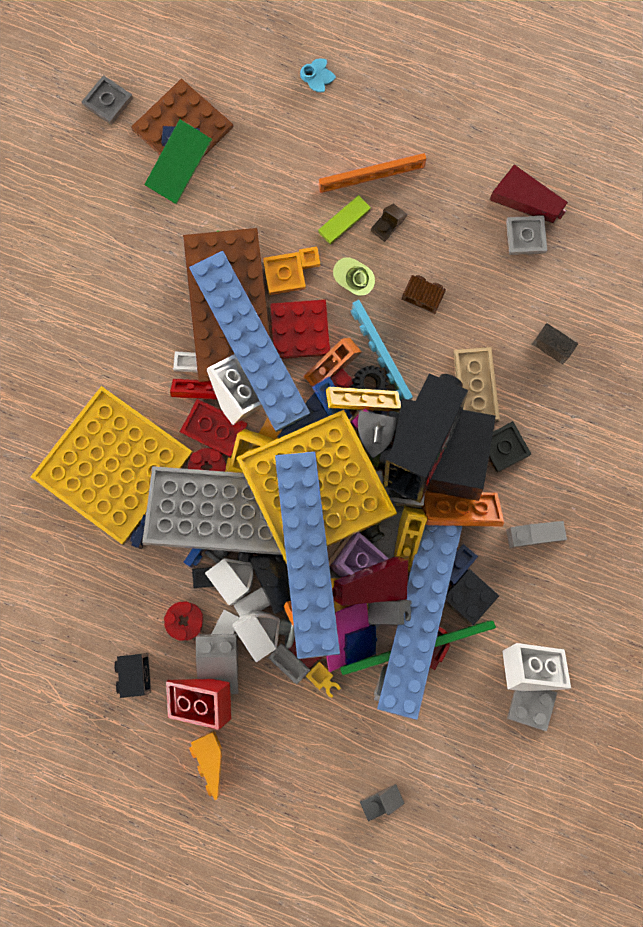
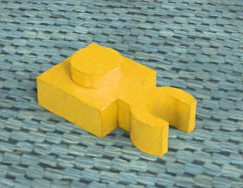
(320, 677)

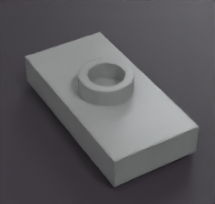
(289, 664)

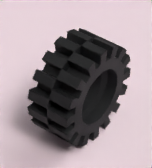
(372, 372)

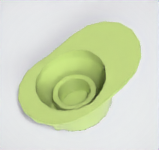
(354, 276)

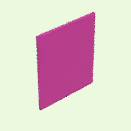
(347, 621)

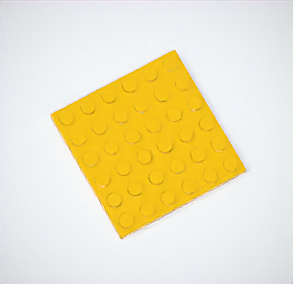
(107, 464)
(347, 480)

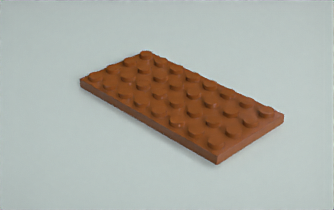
(244, 257)

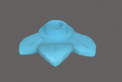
(319, 77)

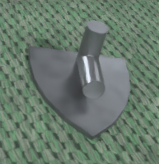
(375, 431)

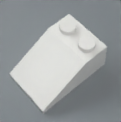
(233, 389)
(535, 668)

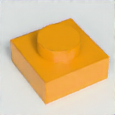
(309, 257)

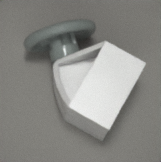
(260, 632)

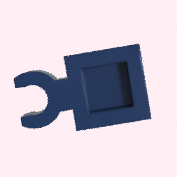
(137, 536)

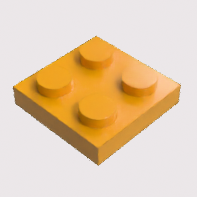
(284, 273)

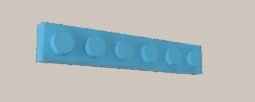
(376, 345)

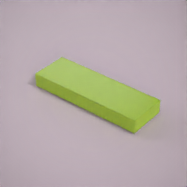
(344, 219)

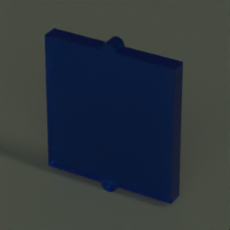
(360, 644)

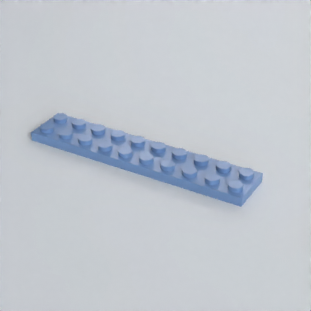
(249, 341)
(306, 556)
(416, 638)

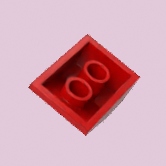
(199, 701)

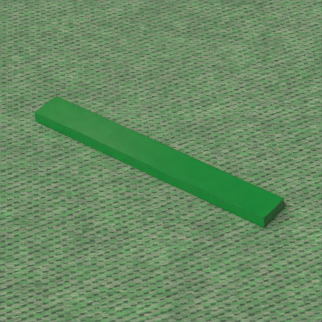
(440, 640)

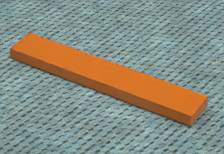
(372, 173)

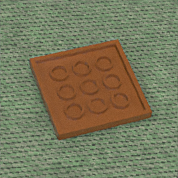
(184, 104)

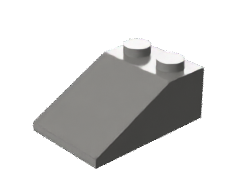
(218, 658)

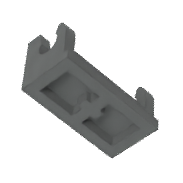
(389, 612)

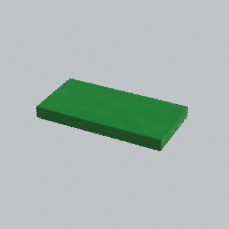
(178, 161)

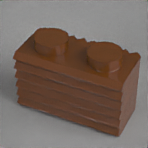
(423, 293)

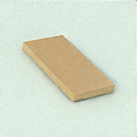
(476, 372)

